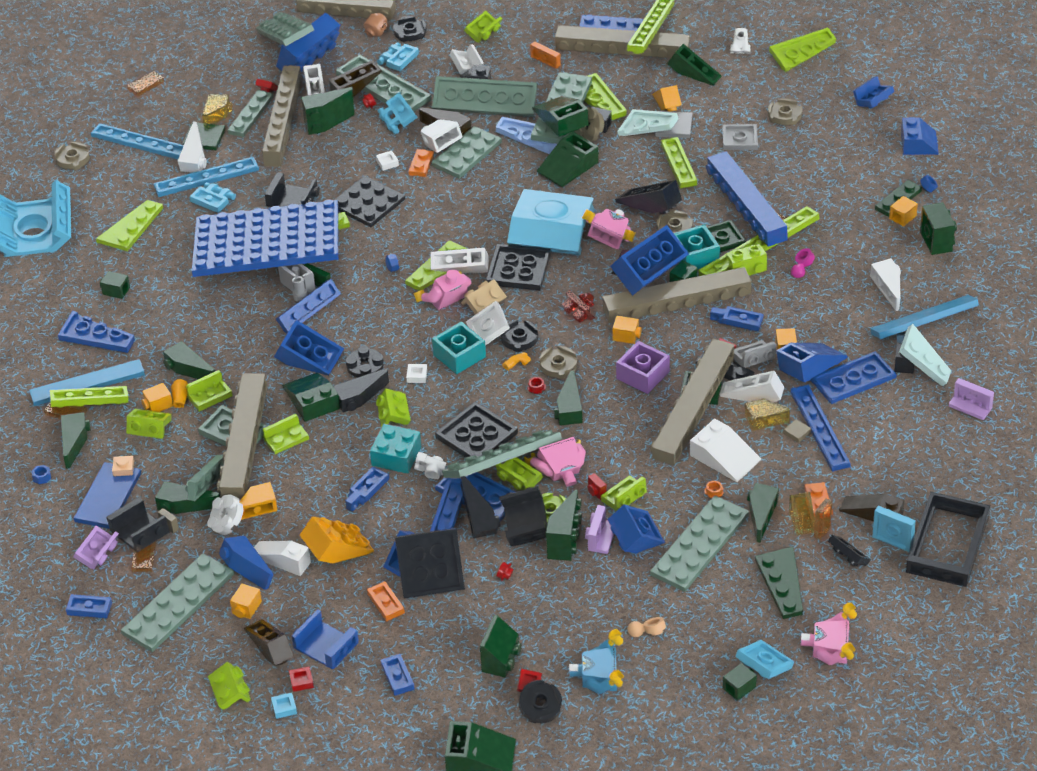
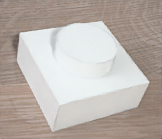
(387, 160)
(416, 373)

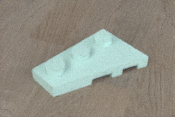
(647, 121)
(924, 356)

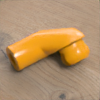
(513, 360)

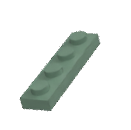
(250, 113)
(204, 478)

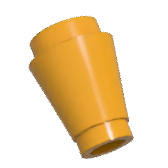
(179, 393)

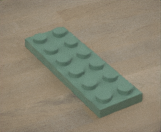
(284, 28)
(388, 85)
(565, 85)
(484, 96)
(505, 452)
(699, 543)
(177, 602)

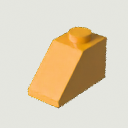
(668, 98)
(258, 501)

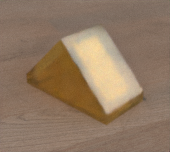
(802, 513)

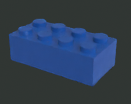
(311, 46)
(649, 260)

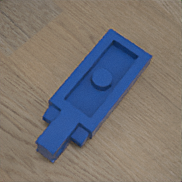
(737, 317)
(365, 488)

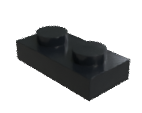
(842, 547)

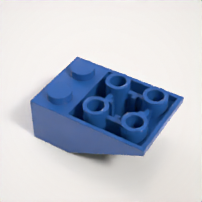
(807, 359)

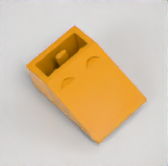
(334, 540)

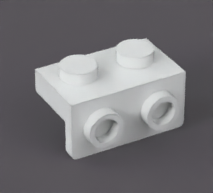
(465, 60)

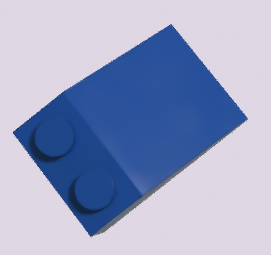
(308, 350)

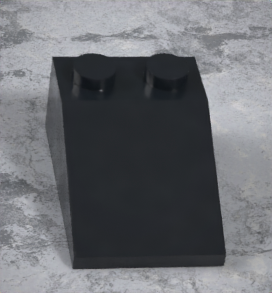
(652, 198)

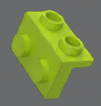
(482, 27)
(752, 258)
(208, 391)
(393, 407)
(518, 473)
(624, 492)
(229, 685)

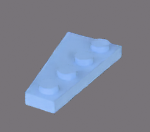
(521, 132)

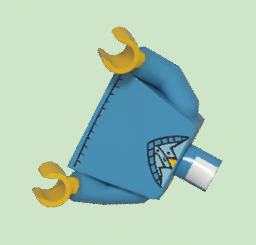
(599, 666)

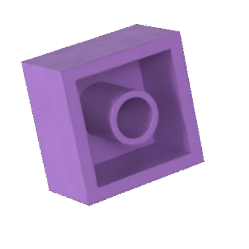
(642, 367)

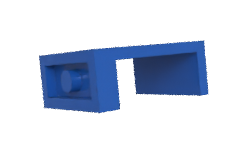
(323, 641)

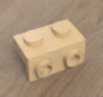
(484, 296)

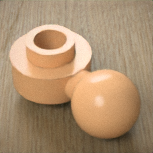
(652, 626)

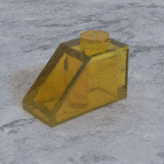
(216, 108)
(765, 414)

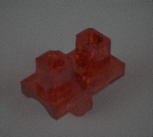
(582, 305)

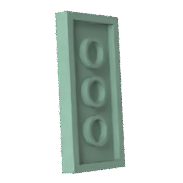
(466, 152)

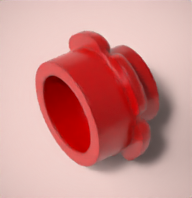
(368, 101)
(536, 385)
(504, 571)

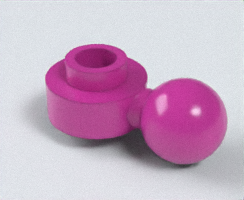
(803, 258)

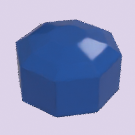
(928, 183)
(392, 262)
(41, 474)

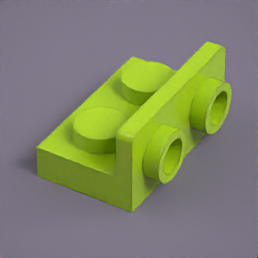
(147, 423)
(284, 434)

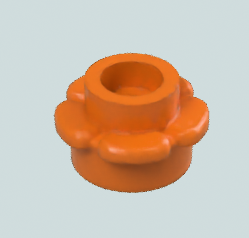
(714, 488)

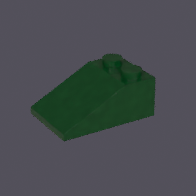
(327, 109)
(312, 396)

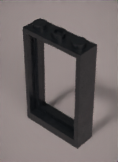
(939, 570)

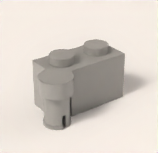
(297, 279)

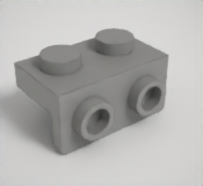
(755, 353)

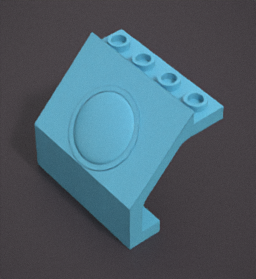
(48, 214)
(549, 221)

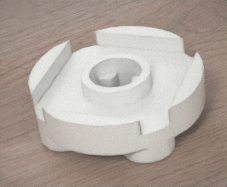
(219, 520)

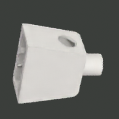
(441, 134)

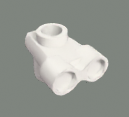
(740, 42)
(431, 465)

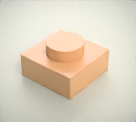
(123, 465)

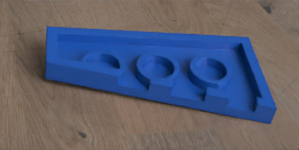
(90, 333)

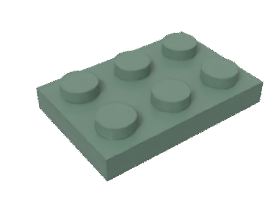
(217, 426)

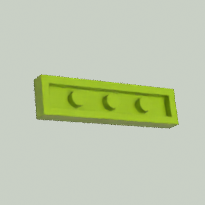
(679, 162)
(88, 396)

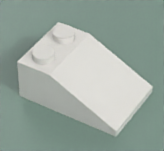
(723, 450)

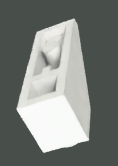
(313, 79)
(192, 154)
(463, 260)
(887, 278)
(754, 387)
(285, 555)

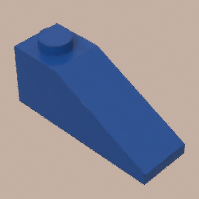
(246, 561)

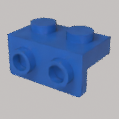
(872, 93)

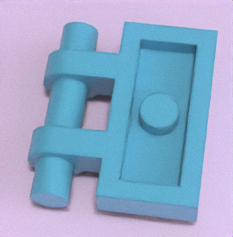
(397, 56)
(401, 110)
(212, 197)

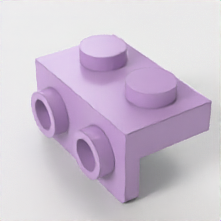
(972, 399)
(599, 533)
(95, 547)

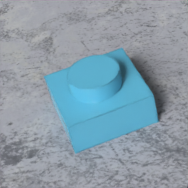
(284, 705)

